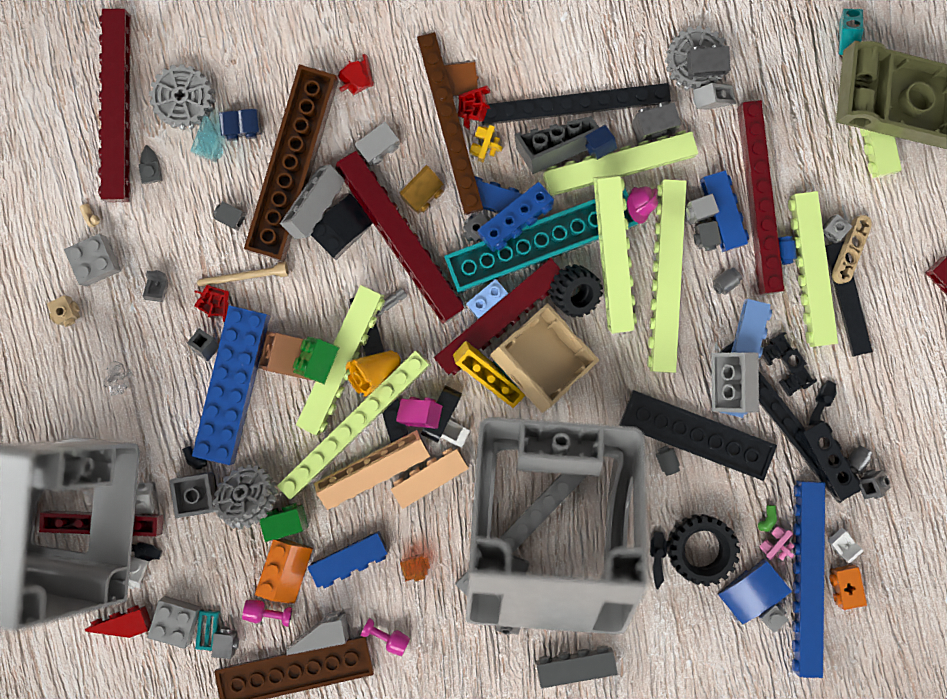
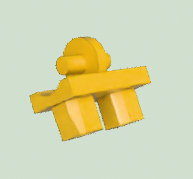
(481, 151)

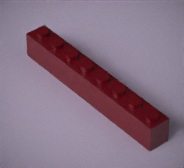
(501, 315)

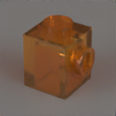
(415, 567)

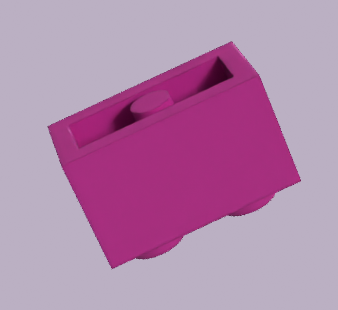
(419, 412)

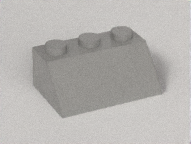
(735, 382)

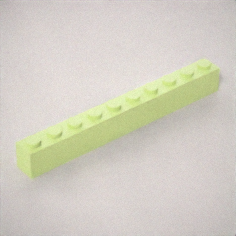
(667, 276)
(354, 425)

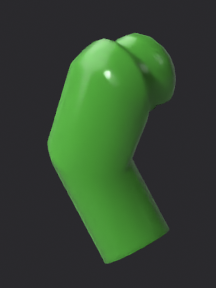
(771, 519)

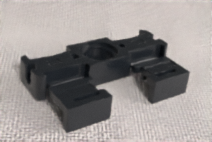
(800, 375)

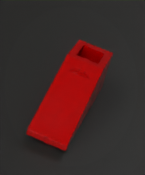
(125, 625)

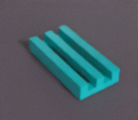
(209, 614)

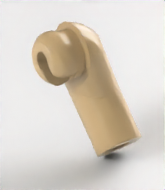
(90, 219)

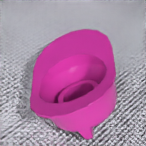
(642, 203)

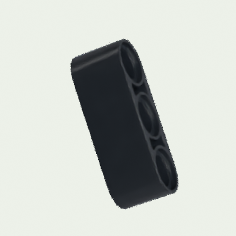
(448, 400)

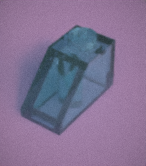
(207, 142)

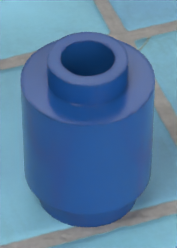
(787, 250)

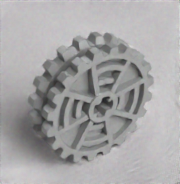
(678, 52)
(172, 86)
(245, 496)

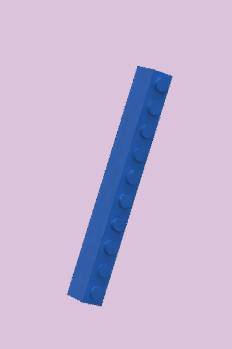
(809, 579)

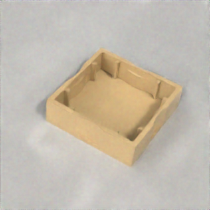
(544, 358)

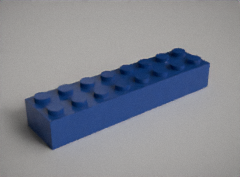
(231, 385)

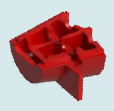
(356, 76)
(473, 105)
(213, 302)

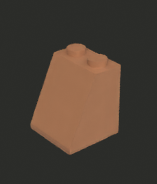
(280, 353)

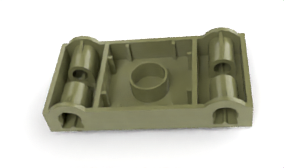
(893, 94)

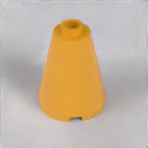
(371, 371)

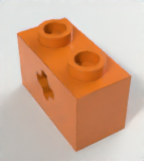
(854, 594)

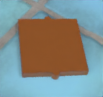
(462, 77)

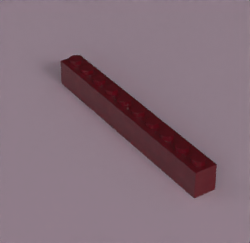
(114, 105)
(760, 197)
(399, 237)

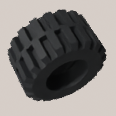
(587, 296)

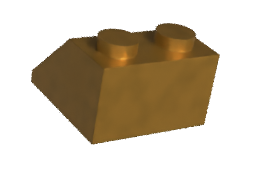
(422, 190)

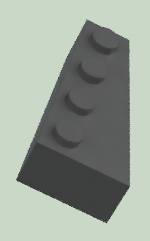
(555, 144)

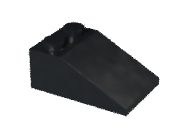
(341, 226)

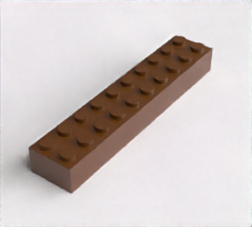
(291, 160)

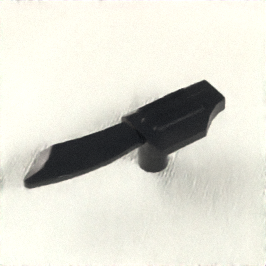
(824, 398)
(658, 550)
(146, 551)

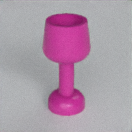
(255, 611)
(396, 641)

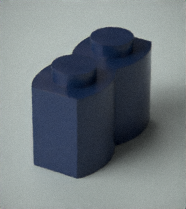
(239, 124)

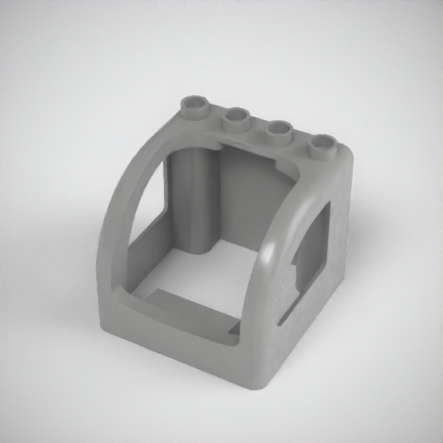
(56, 583)
(558, 602)

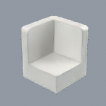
(455, 433)

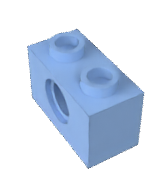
(486, 299)

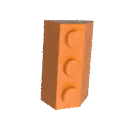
(283, 571)

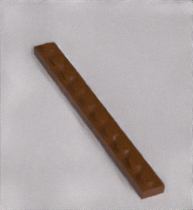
(450, 123)

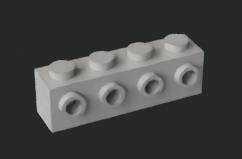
(312, 202)

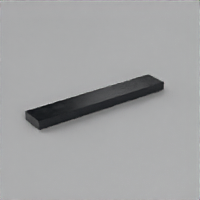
(849, 306)

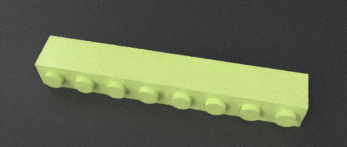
(621, 163)
(614, 254)
(813, 269)
(349, 339)

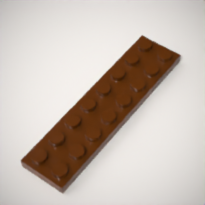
(295, 672)

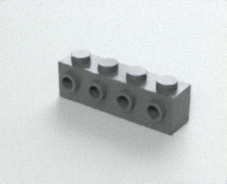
(576, 667)

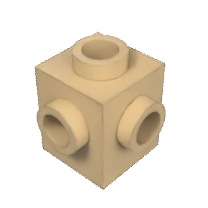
(63, 311)

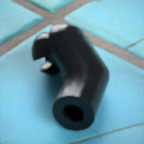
(194, 462)

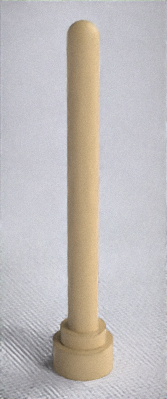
(280, 269)

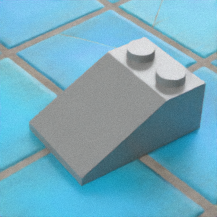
(328, 632)

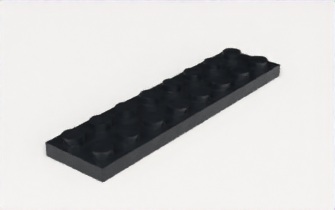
(698, 435)

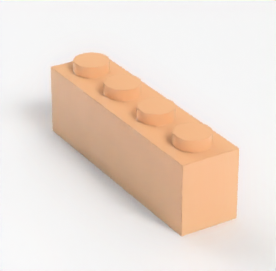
(429, 478)

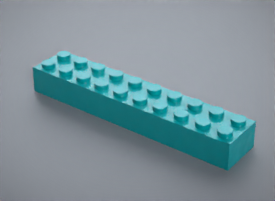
(536, 244)

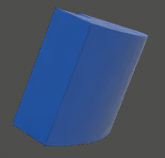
(754, 592)

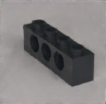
(811, 437)

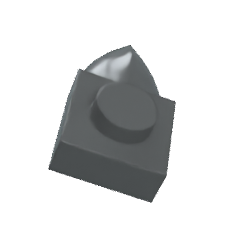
(149, 166)

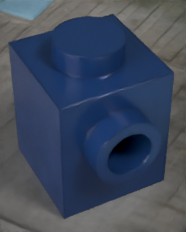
(600, 142)

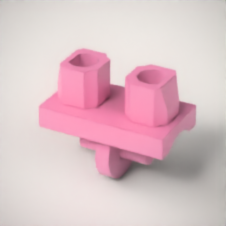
(783, 537)

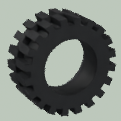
(724, 560)

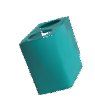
(846, 35)

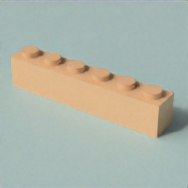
(371, 470)

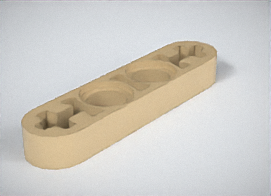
(854, 251)

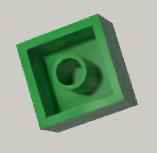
(315, 359)
(284, 522)

